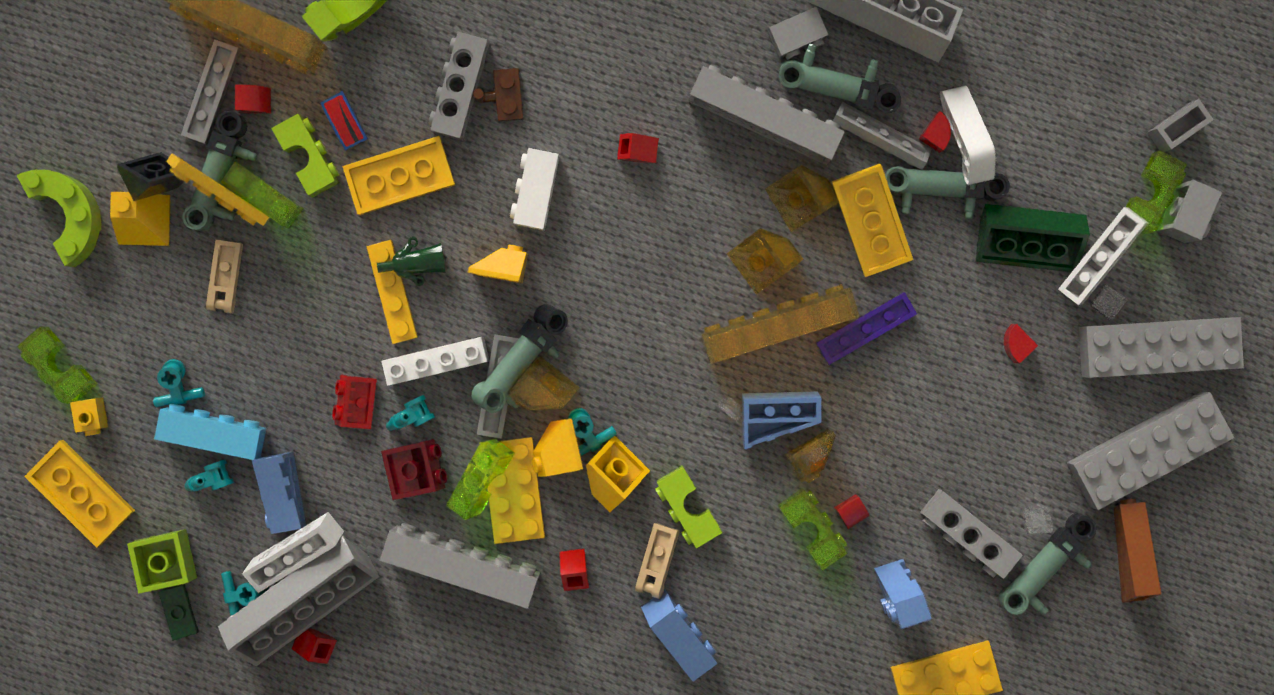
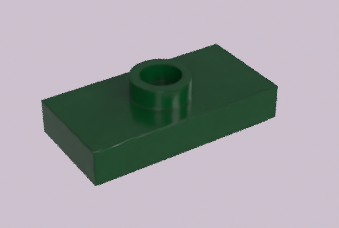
(178, 612)

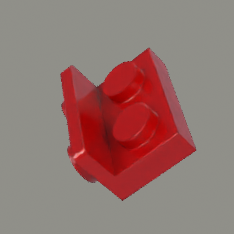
(354, 402)

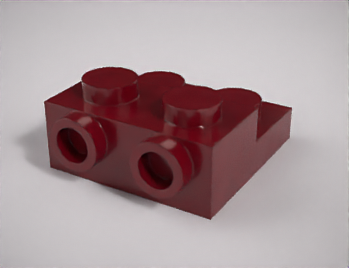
(414, 469)

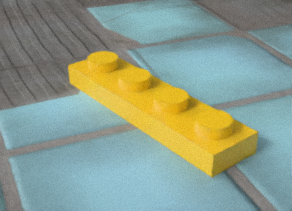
(392, 294)

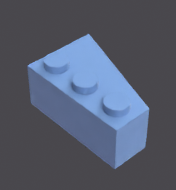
(777, 414)
(280, 492)
(902, 597)
(679, 636)

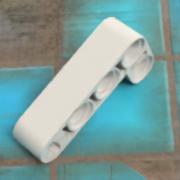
(970, 135)

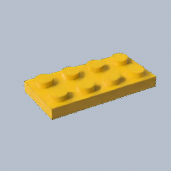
(398, 175)
(209, 186)
(872, 220)
(79, 493)
(516, 497)
(954, 672)

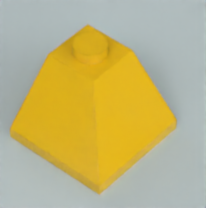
(140, 220)
(502, 264)
(557, 450)
(614, 473)

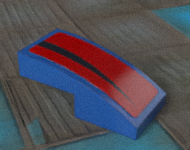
(343, 120)

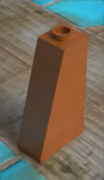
(1135, 552)

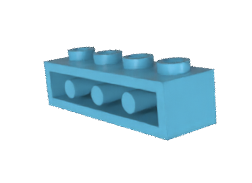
(209, 432)

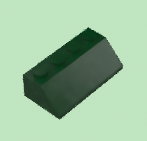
(1031, 238)

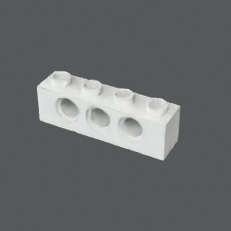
(1103, 255)
(435, 361)
(293, 552)

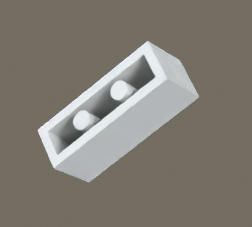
(535, 189)

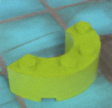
(333, 16)
(80, 210)

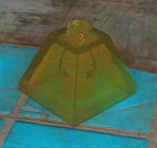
(802, 196)
(764, 258)
(543, 387)
(811, 456)

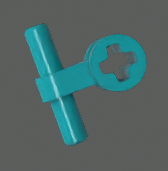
(175, 386)
(415, 412)
(585, 431)
(214, 476)
(244, 594)

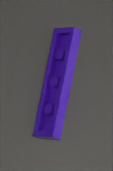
(866, 328)

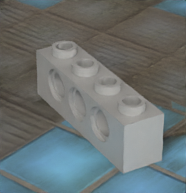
(461, 46)
(1004, 554)

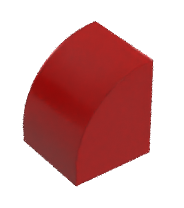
(252, 99)
(937, 132)
(637, 148)
(1017, 343)
(852, 511)
(574, 569)
(314, 646)

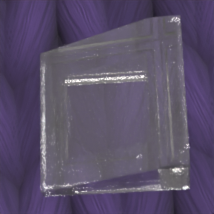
(1037, 520)

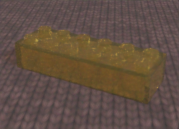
(254, 30)
(780, 325)

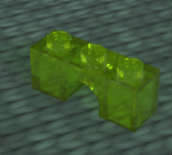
(1165, 174)
(262, 195)
(40, 351)
(486, 464)
(827, 546)

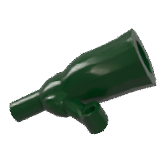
(419, 261)

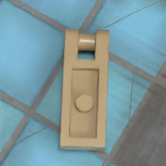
(224, 275)
(657, 560)

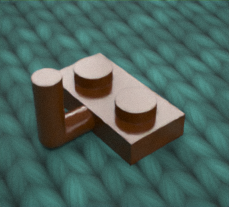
(506, 94)

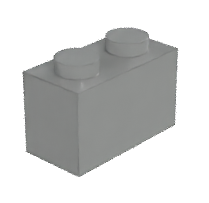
(797, 33)
(1180, 126)

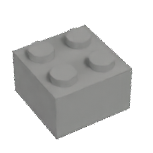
(1190, 212)

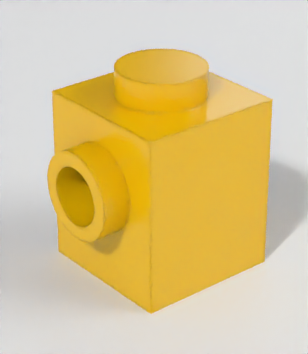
(89, 416)

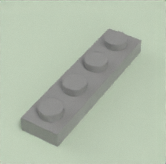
(210, 92)
(882, 136)
(493, 423)

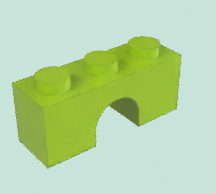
(318, 173)
(698, 527)

